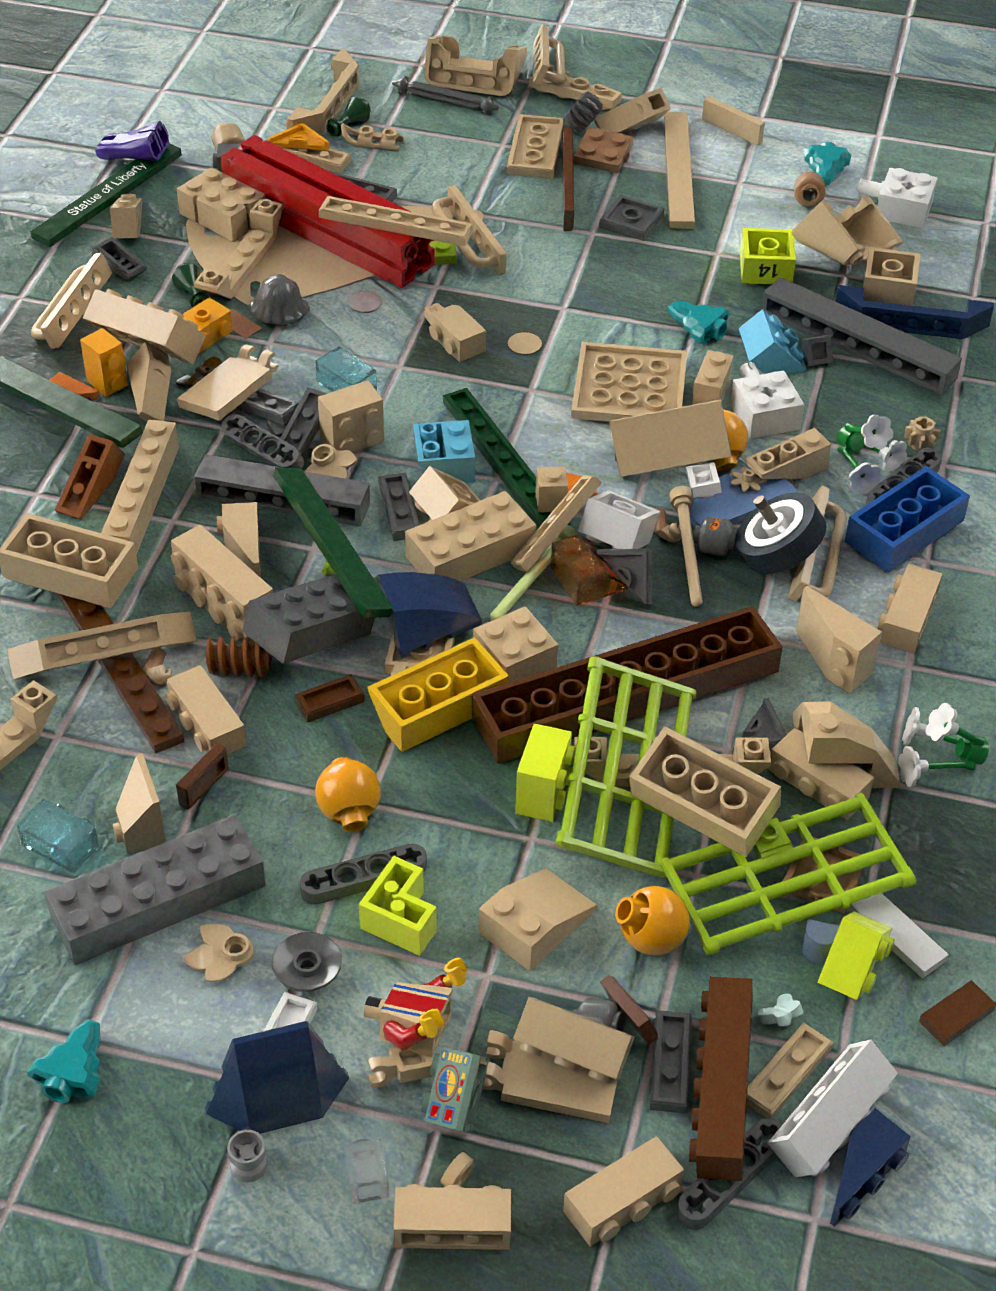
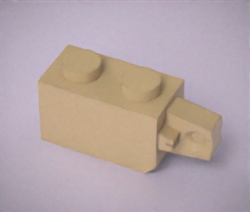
(456, 331)

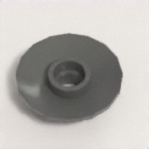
(302, 951)

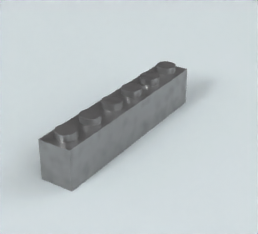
(247, 482)

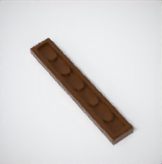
(568, 179)

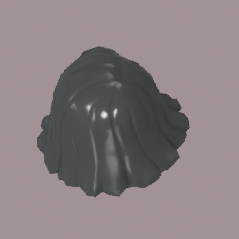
(279, 302)

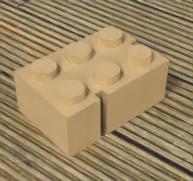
(218, 203)

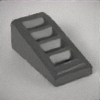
(113, 247)

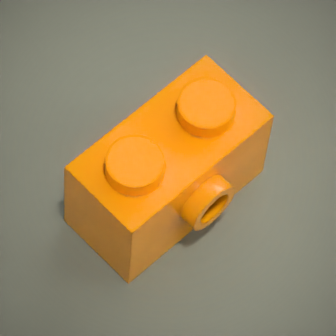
(212, 320)
(104, 362)

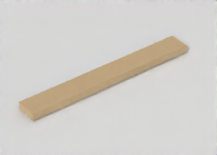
(678, 171)

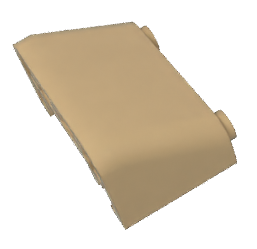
(450, 71)
(848, 234)

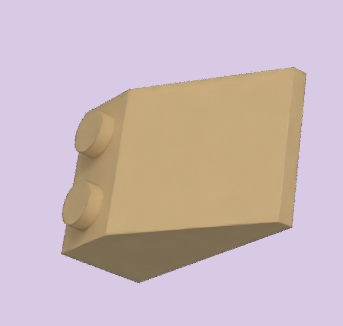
(837, 640)
(533, 916)

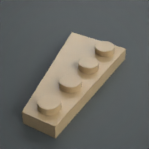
(575, 87)

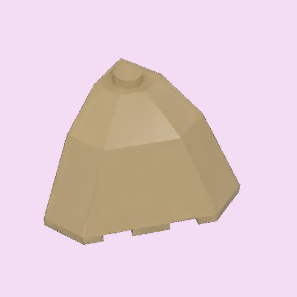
(841, 738)

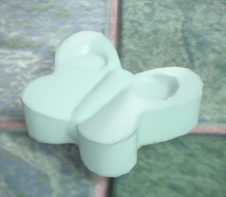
(782, 1012)

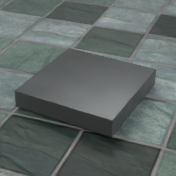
(631, 217)

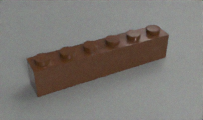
(724, 1079)

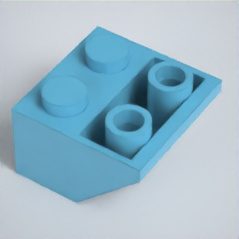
(771, 344)
(446, 448)

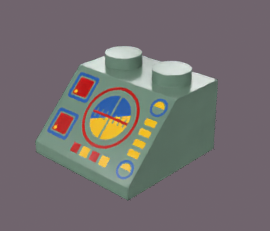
(455, 1089)

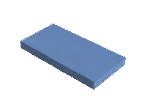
(733, 503)

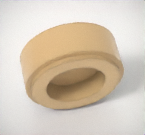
(458, 1170)

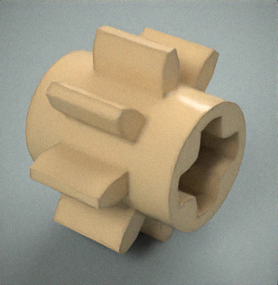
(922, 433)

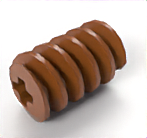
(237, 658)

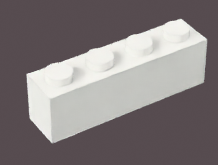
(833, 1109)

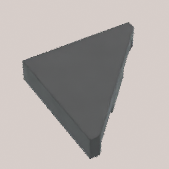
(633, 568)
(765, 725)

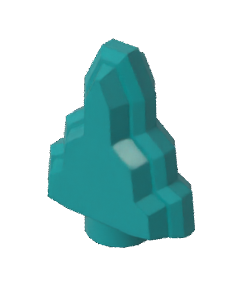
(827, 160)
(700, 320)
(70, 1066)

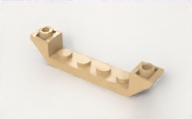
(347, 81)
(242, 261)
(101, 643)
(31, 713)
(748, 753)

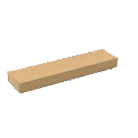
(555, 522)

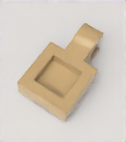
(403, 1064)

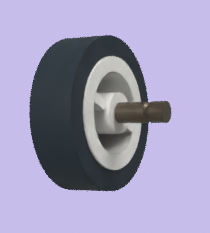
(780, 532)

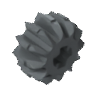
(583, 111)

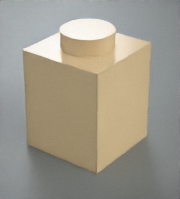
(550, 487)

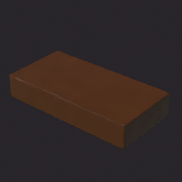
(329, 698)
(202, 776)
(632, 1011)
(957, 1012)

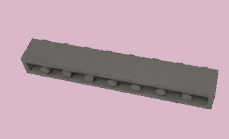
(862, 336)

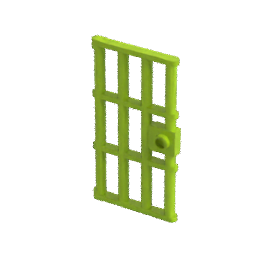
(607, 788)
(775, 850)

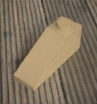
(241, 532)

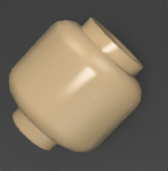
(227, 134)

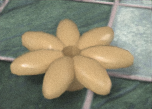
(747, 479)

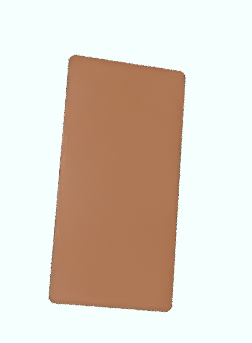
(243, 325)

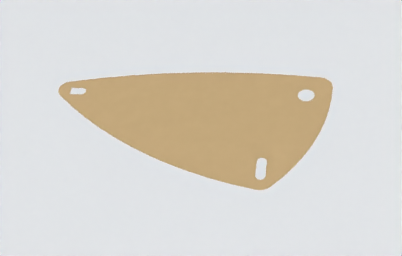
(290, 255)

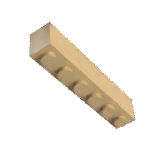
(143, 482)

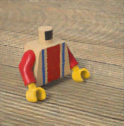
(417, 1013)

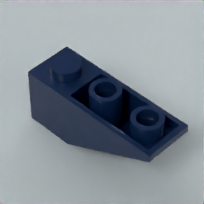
(872, 1152)

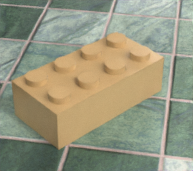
(138, 323)
(470, 538)
(68, 560)
(216, 579)
(705, 791)

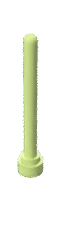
(529, 577)

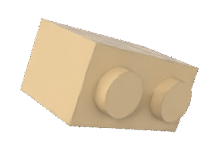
(713, 377)

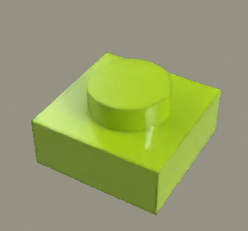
(444, 253)

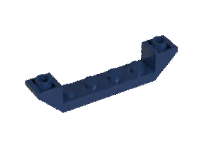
(920, 319)

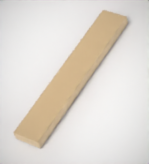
(396, 220)

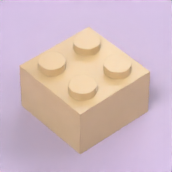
(891, 276)
(351, 417)
(518, 644)

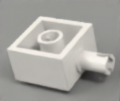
(903, 196)
(766, 402)
(617, 521)

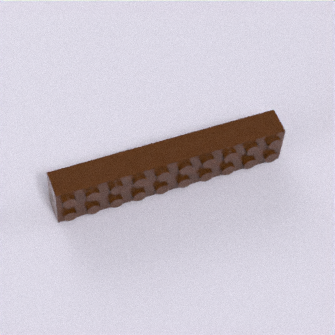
(699, 656)

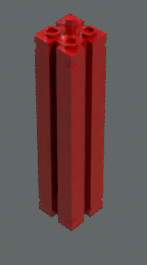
(303, 190)

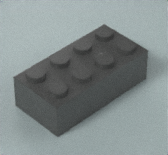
(305, 619)

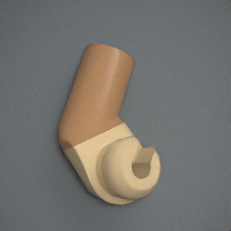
(668, 532)
(155, 669)

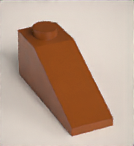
(90, 476)

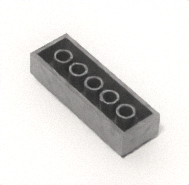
(155, 889)

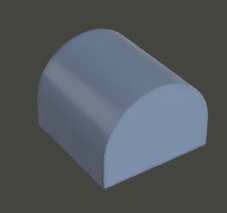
(818, 940)

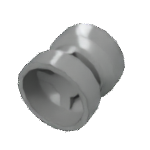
(247, 1155)

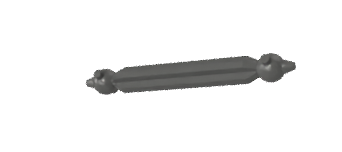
(445, 95)

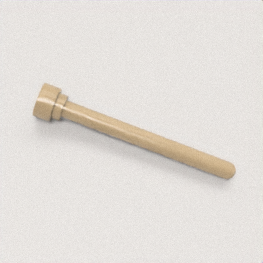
(682, 499)

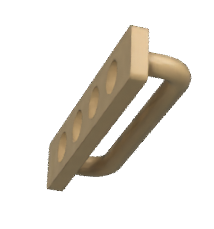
(541, 58)
(494, 253)
(47, 325)
(803, 570)

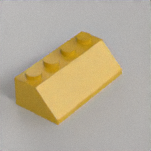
(434, 693)

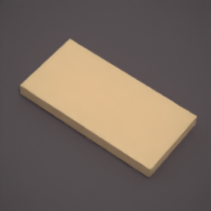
(536, 146)
(670, 438)

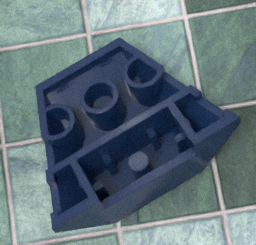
(426, 608)
(276, 1080)

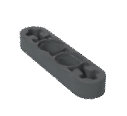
(263, 442)
(928, 455)
(360, 868)
(717, 1201)

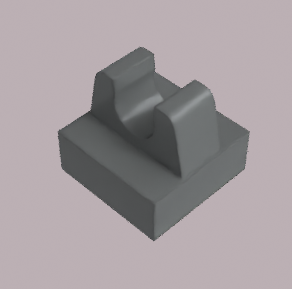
(817, 350)

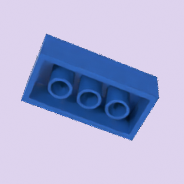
(906, 519)

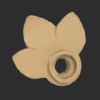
(331, 462)
(217, 953)

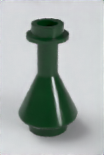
(356, 111)
(184, 279)

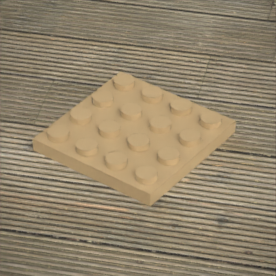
(627, 381)

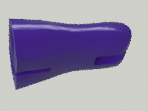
(140, 144)

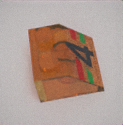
(583, 571)

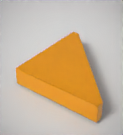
(299, 137)

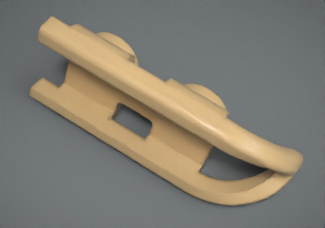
(366, 134)

